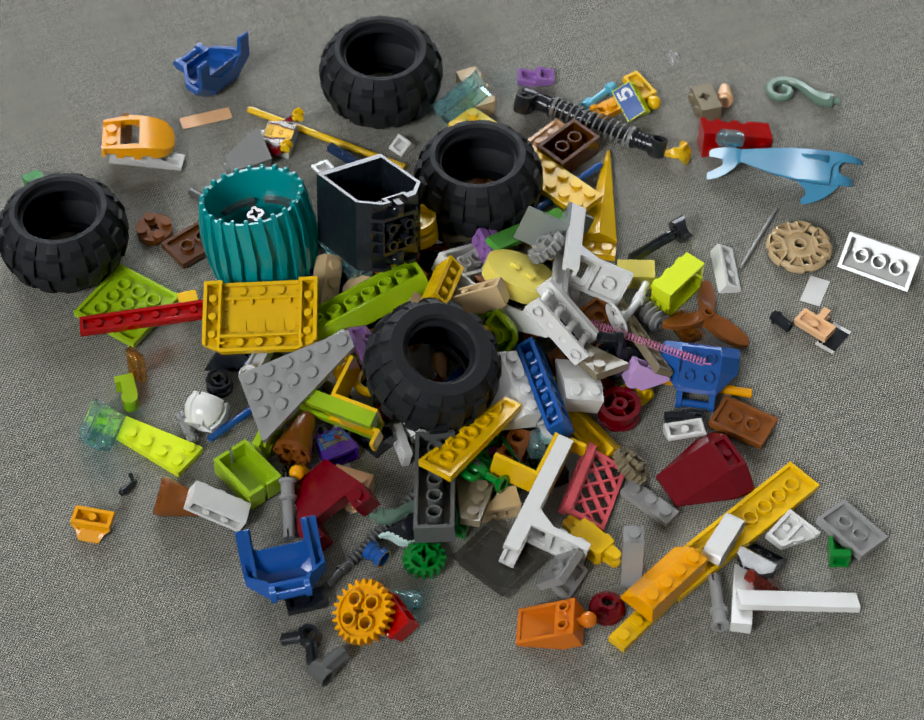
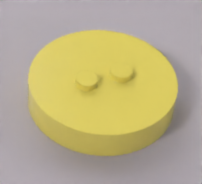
(517, 272)

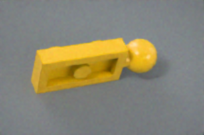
(646, 90)

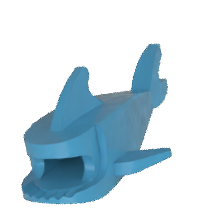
(813, 169)

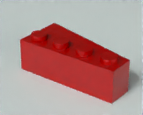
(756, 134)

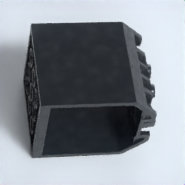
(370, 213)

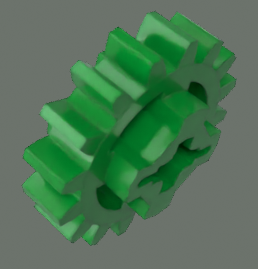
(434, 559)

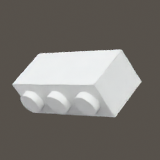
(217, 506)

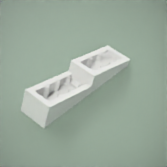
(171, 162)
(740, 619)

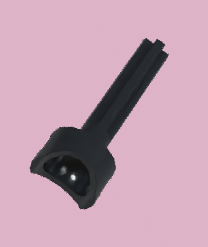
(677, 231)

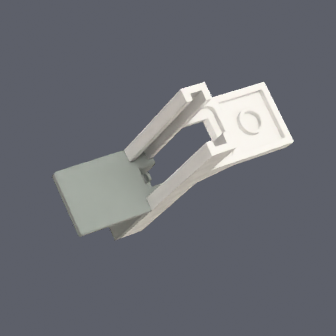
(600, 278)

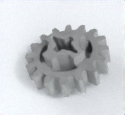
(546, 247)

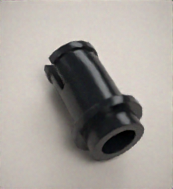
(778, 319)

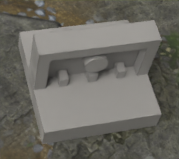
(564, 574)

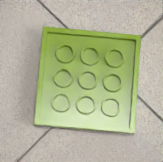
(122, 292)

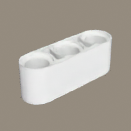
(723, 539)

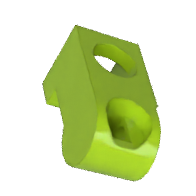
(129, 396)

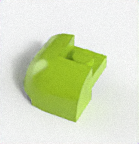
(503, 330)

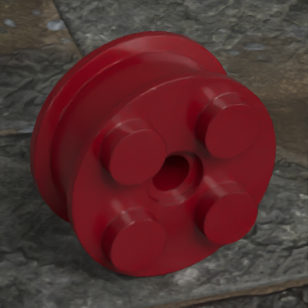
(620, 409)

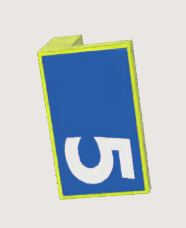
(631, 101)

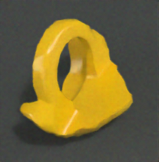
(682, 152)

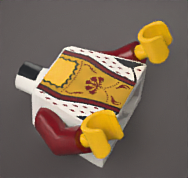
(282, 134)

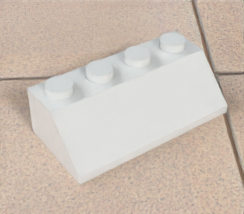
(879, 261)
(516, 386)

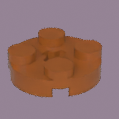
(150, 221)

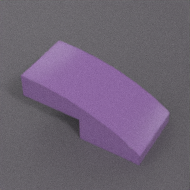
(531, 78)

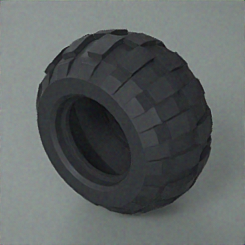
(380, 46)
(472, 152)
(59, 205)
(411, 396)

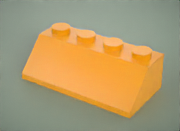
(665, 582)

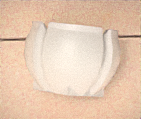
(205, 411)

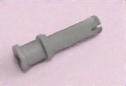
(288, 498)
(718, 609)

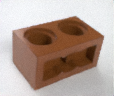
(520, 447)

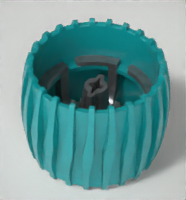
(258, 225)

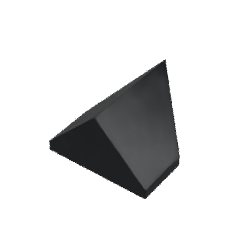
(231, 362)

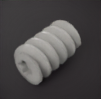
(650, 315)

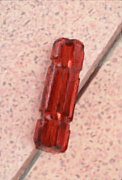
(759, 582)

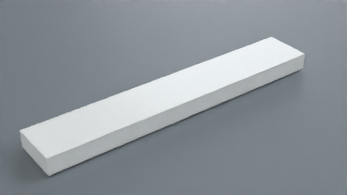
(797, 601)

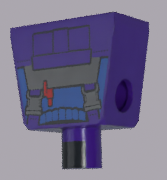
(336, 446)

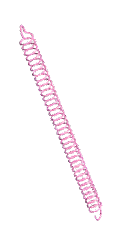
(652, 344)

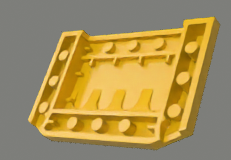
(260, 316)

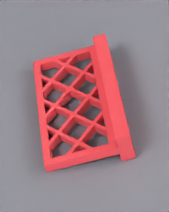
(577, 481)

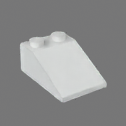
(578, 388)

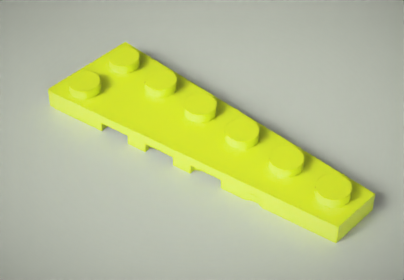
(159, 446)

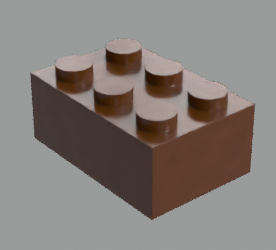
(570, 145)

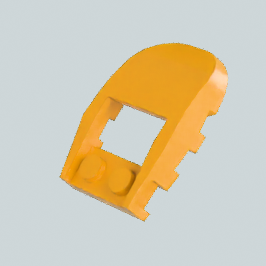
(155, 137)

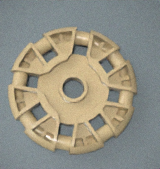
(794, 234)

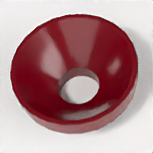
(607, 614)

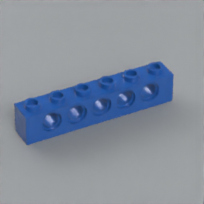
(544, 388)

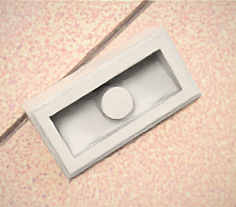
(684, 429)

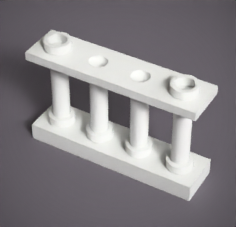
(570, 315)

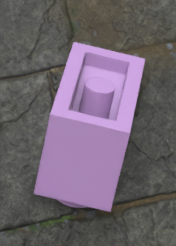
(641, 375)

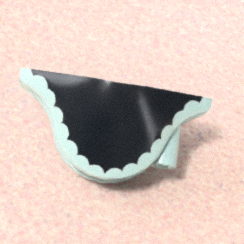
(400, 533)

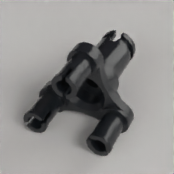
(617, 347)

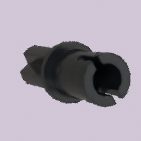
(674, 416)

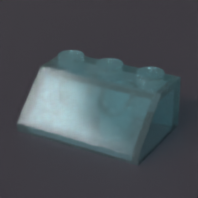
(461, 97)

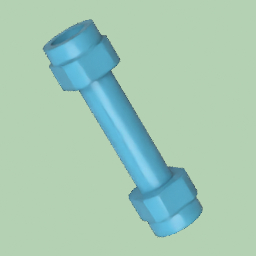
(608, 88)

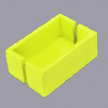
(677, 283)

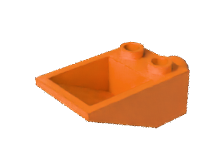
(553, 625)

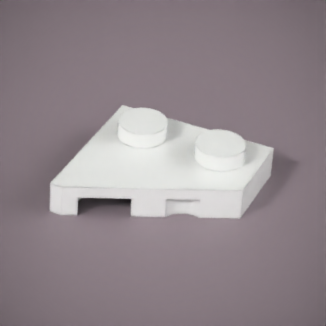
(791, 531)

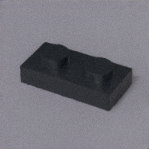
(307, 603)

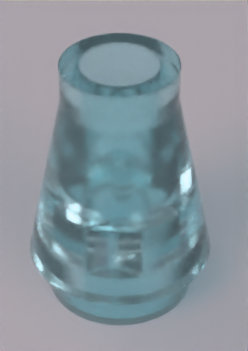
(536, 446)
(412, 598)

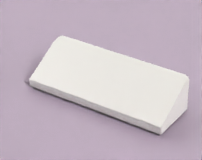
(725, 269)

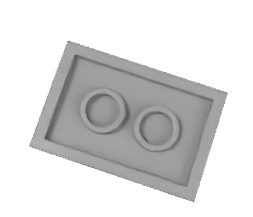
(851, 529)

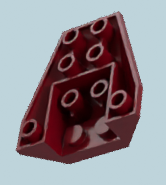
(706, 473)

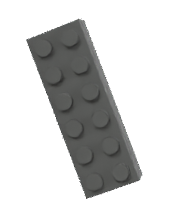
(433, 496)

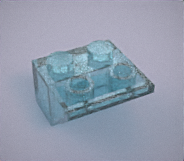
(101, 426)

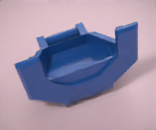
(214, 66)
(700, 379)
(283, 569)

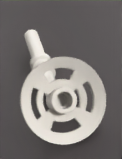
(621, 317)

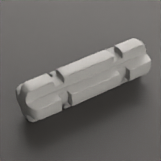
(188, 431)

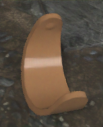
(126, 133)

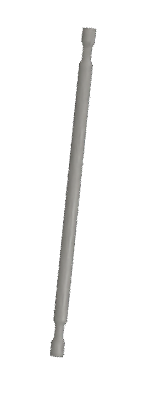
(758, 238)

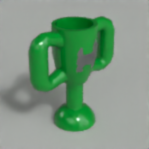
(480, 470)

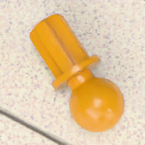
(298, 471)

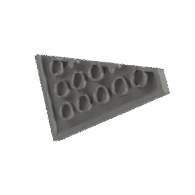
(285, 383)

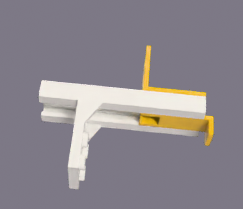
(539, 484)

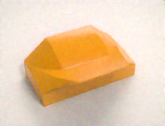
(91, 523)

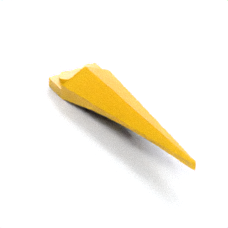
(601, 236)

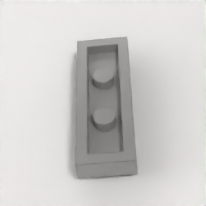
(649, 503)

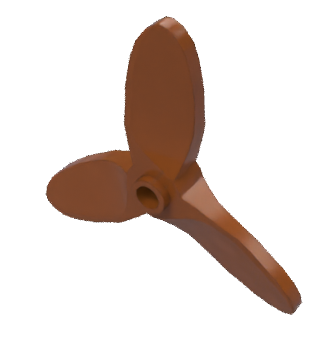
(707, 318)

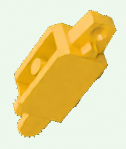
(602, 544)

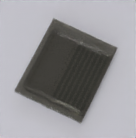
(481, 559)

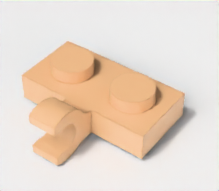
(816, 324)

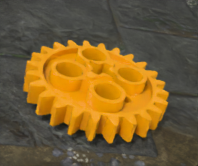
(363, 612)

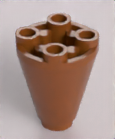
(297, 440)
(172, 499)

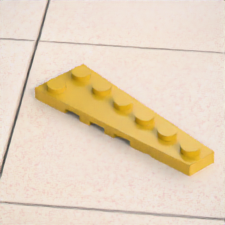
(465, 446)

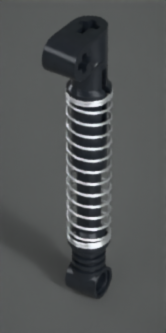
(530, 100)

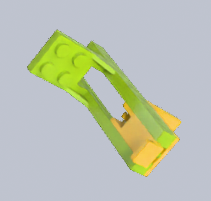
(336, 410)

